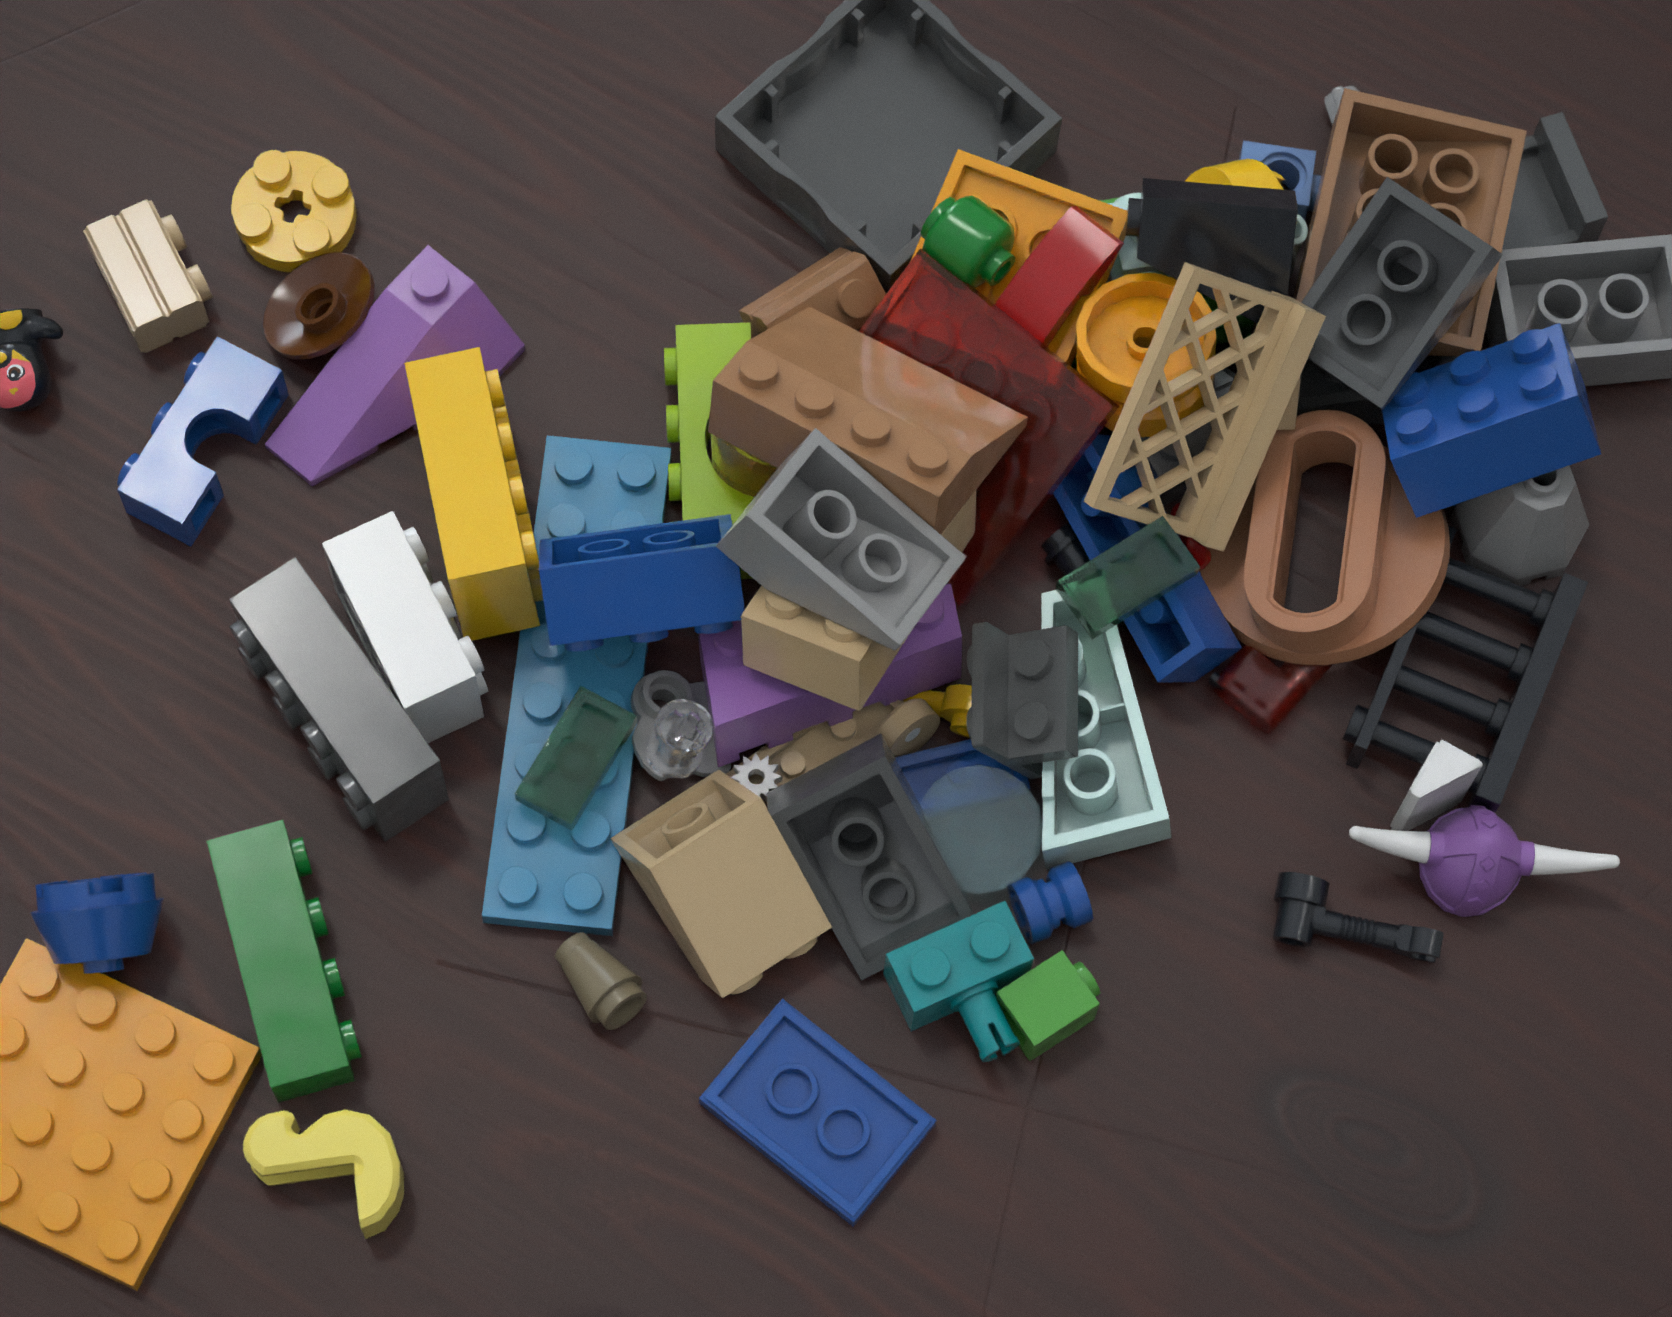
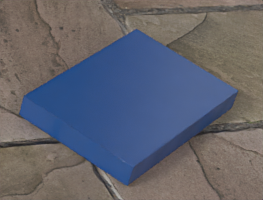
(817, 1112)

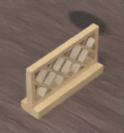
(1240, 420)

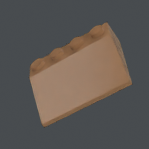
(1443, 158)
(887, 412)

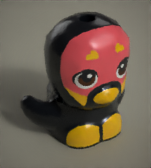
(23, 368)

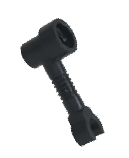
(1304, 913)

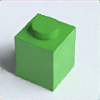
(1049, 1003)

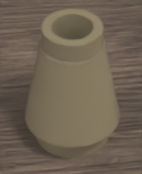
(601, 982)

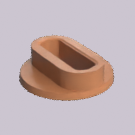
(1388, 557)

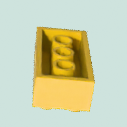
(476, 493)

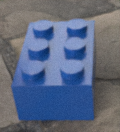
(1489, 421)
(639, 583)

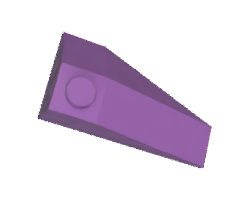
(365, 388)

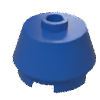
(98, 919)

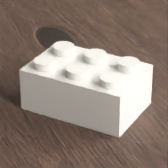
(407, 625)

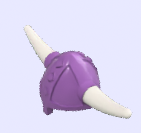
(1475, 858)

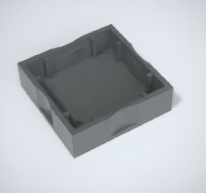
(869, 120)

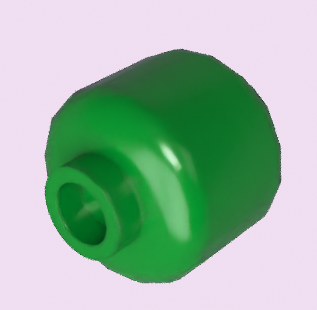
(970, 240)

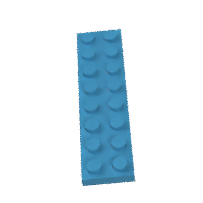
(536, 867)

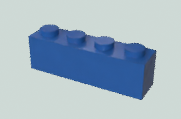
(1181, 631)

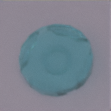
(984, 826)

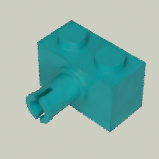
(962, 972)

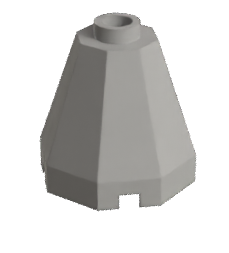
(1523, 528)

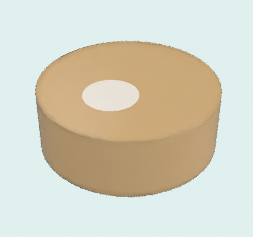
(909, 727)

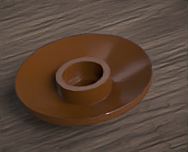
(318, 306)

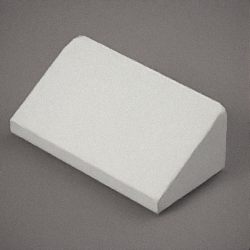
(1438, 786)

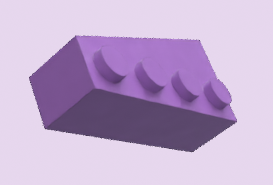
(761, 709)

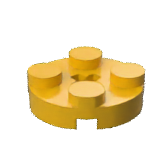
(285, 178)

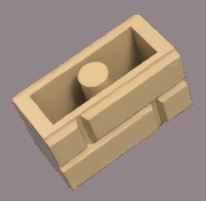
(147, 274)

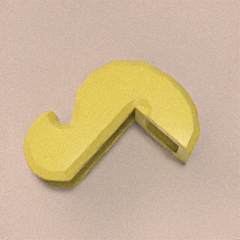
(329, 1148)

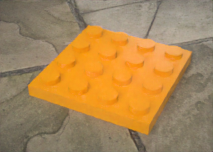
(105, 1111)

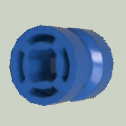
(1042, 905)

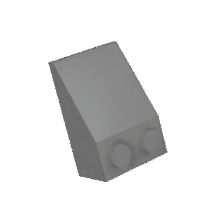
(841, 544)

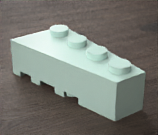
(1112, 790)

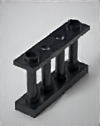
(1525, 665)

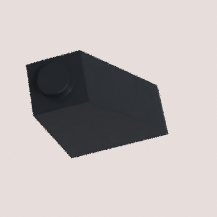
(1219, 229)

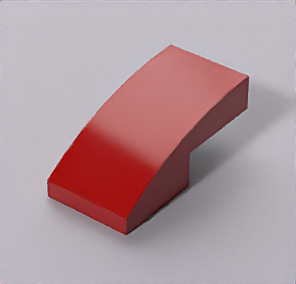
(1058, 273)

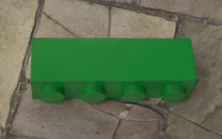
(282, 960)

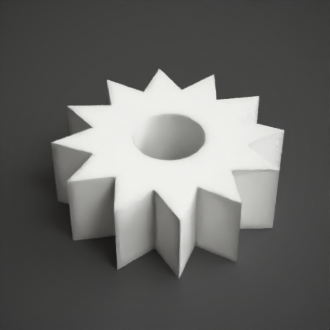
(761, 768)

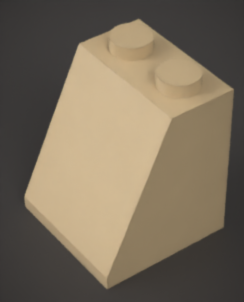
(723, 882)

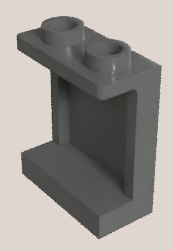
(1553, 191)

